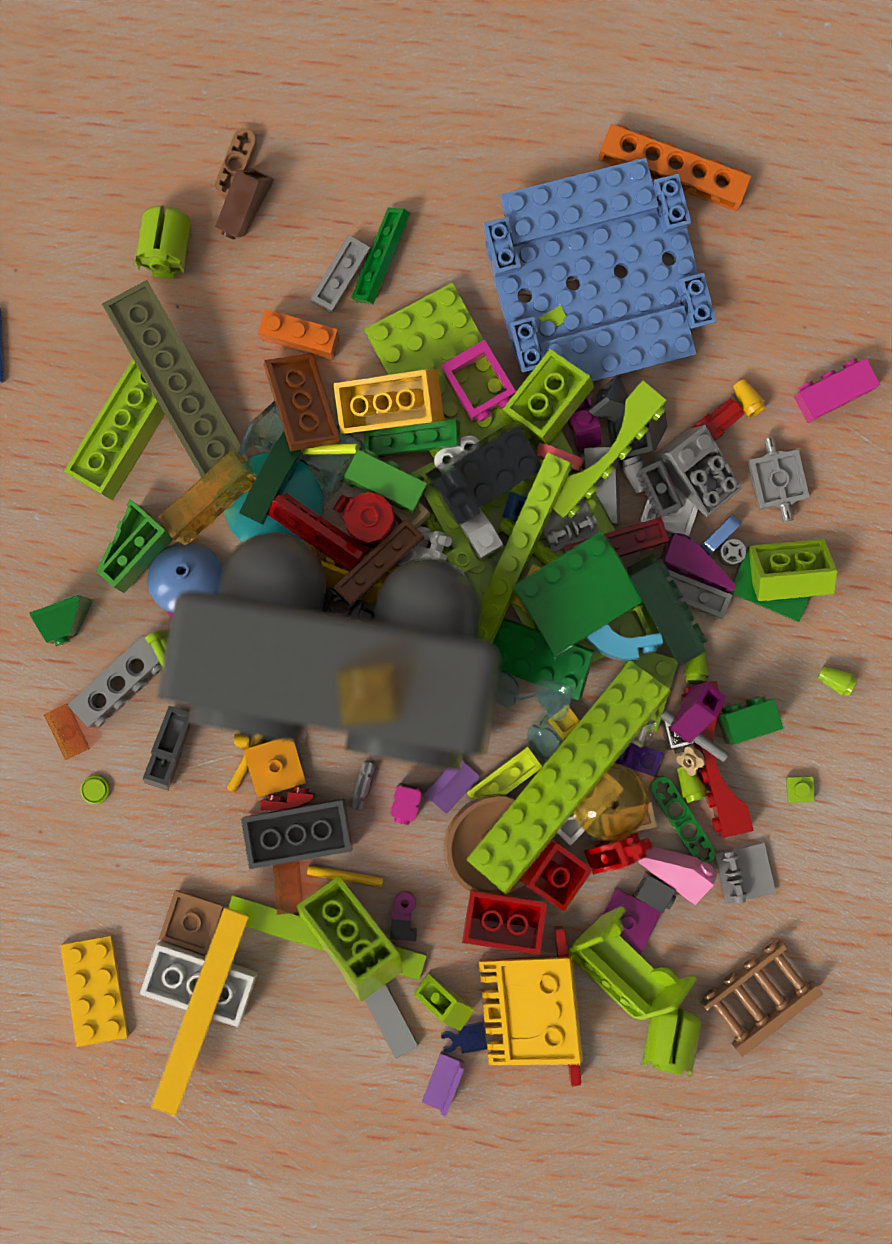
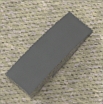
(167, 748)

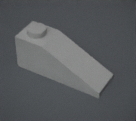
(607, 489)

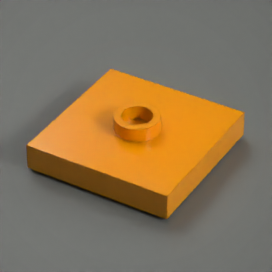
(274, 766)

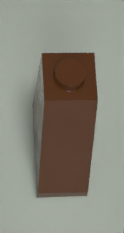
(243, 202)

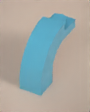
(622, 648)

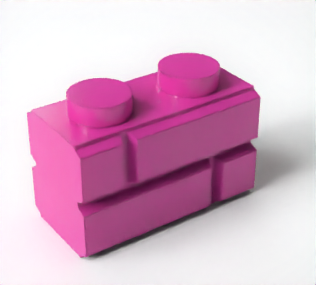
(405, 803)

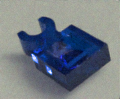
(470, 1038)

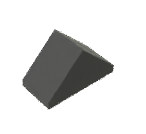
(610, 401)

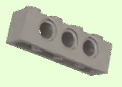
(85, 703)

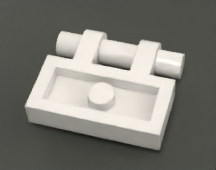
(438, 541)

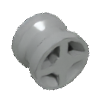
(735, 549)

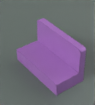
(451, 787)
(444, 1082)

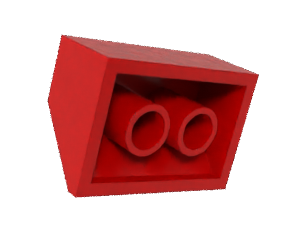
(504, 922)

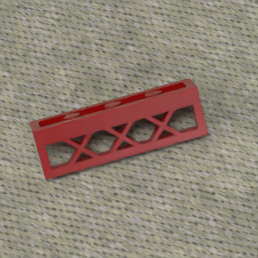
(317, 531)

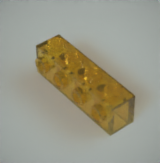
(208, 498)

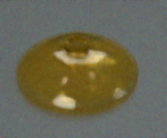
(618, 785)

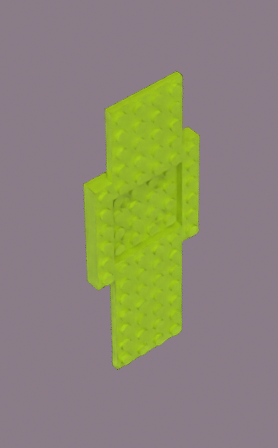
(424, 339)

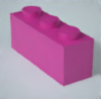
(836, 389)

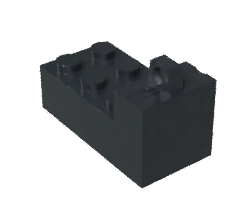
(484, 472)

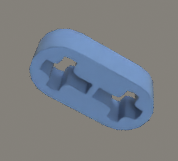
(721, 534)

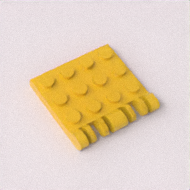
(535, 1011)

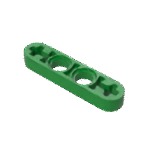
(683, 819)

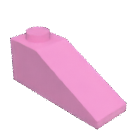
(681, 872)

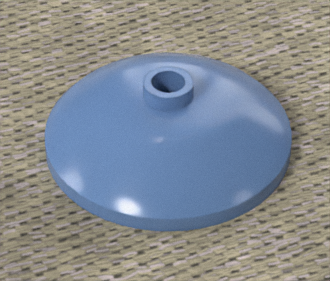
(201, 573)

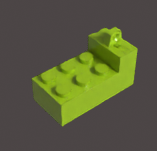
(351, 938)

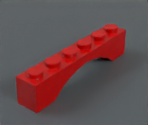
(730, 813)

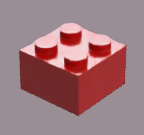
(556, 875)

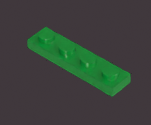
(380, 255)
(413, 438)

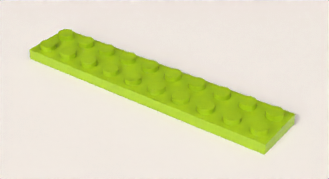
(568, 776)

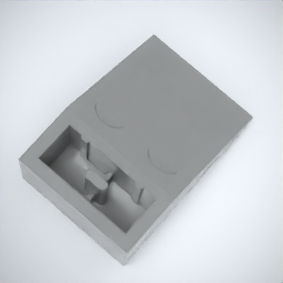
(699, 469)

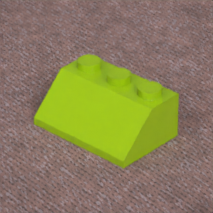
(549, 397)
(792, 570)

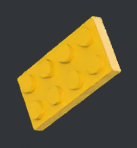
(94, 990)

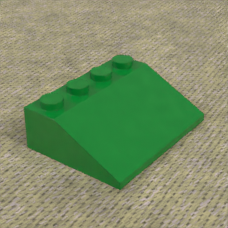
(577, 593)

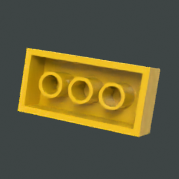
(389, 401)

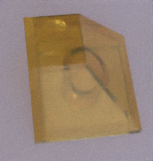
(367, 695)

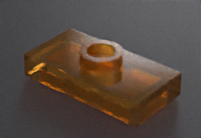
(66, 731)
(287, 887)

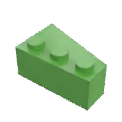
(385, 479)
(133, 547)

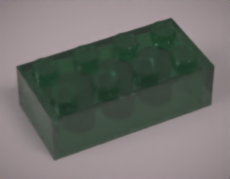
(663, 604)

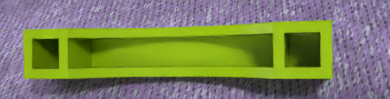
(640, 409)

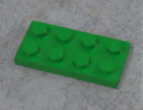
(530, 658)

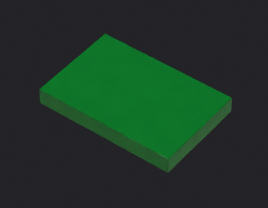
(789, 608)

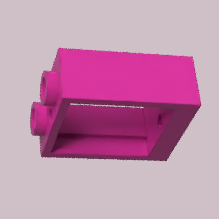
(466, 359)

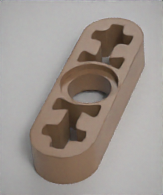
(235, 144)

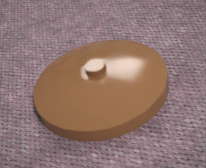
(466, 833)

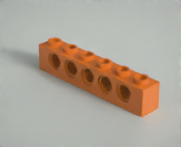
(689, 161)

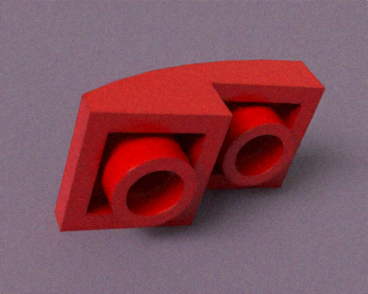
(294, 798)

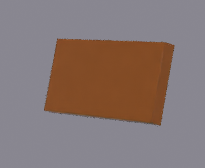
(301, 402)

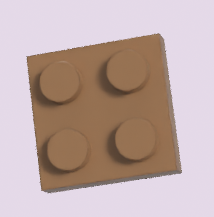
(191, 922)

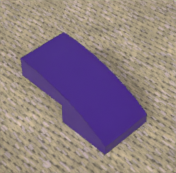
(641, 759)

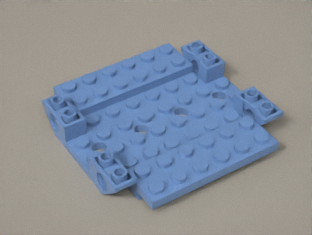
(582, 232)

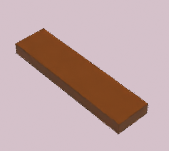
(378, 563)

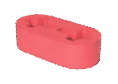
(542, 450)

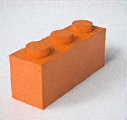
(298, 334)

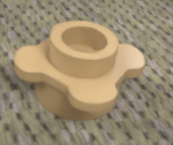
(696, 758)

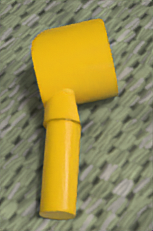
(241, 740)

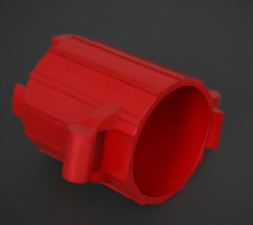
(367, 517)

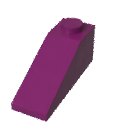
(692, 561)

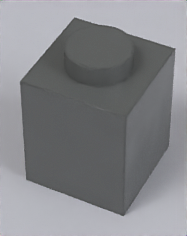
(655, 893)

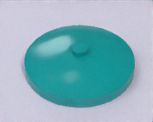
(302, 487)

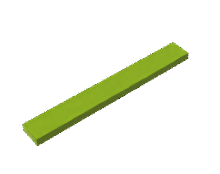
(292, 927)

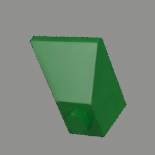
(61, 619)

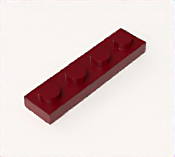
(633, 538)

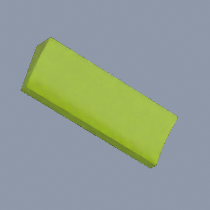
(117, 435)

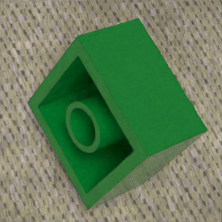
(749, 721)

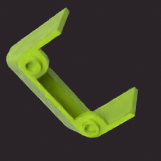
(624, 973)

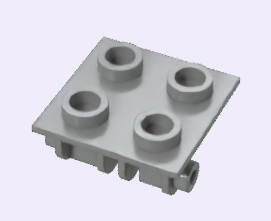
(568, 531)
(745, 873)

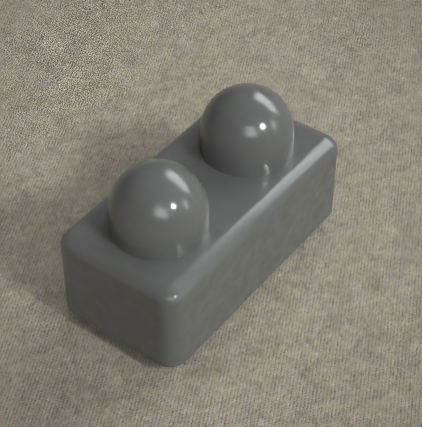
(269, 658)

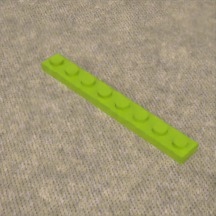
(522, 544)

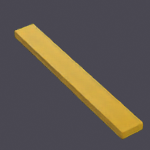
(200, 1011)

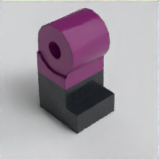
(401, 919)

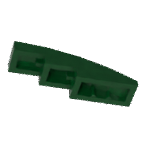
(271, 480)

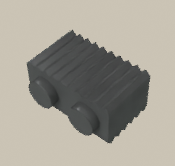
(659, 489)

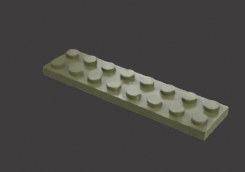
(172, 376)

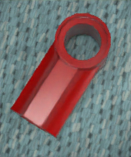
(721, 418)

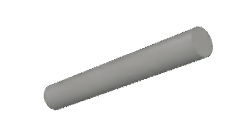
(700, 739)

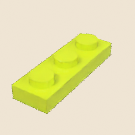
(507, 776)

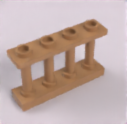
(764, 1023)

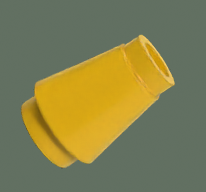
(749, 399)

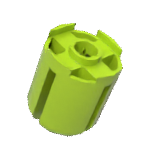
(163, 241)
(672, 1042)

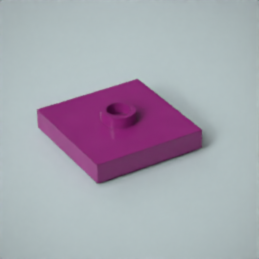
(637, 919)

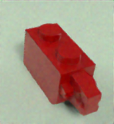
(617, 853)

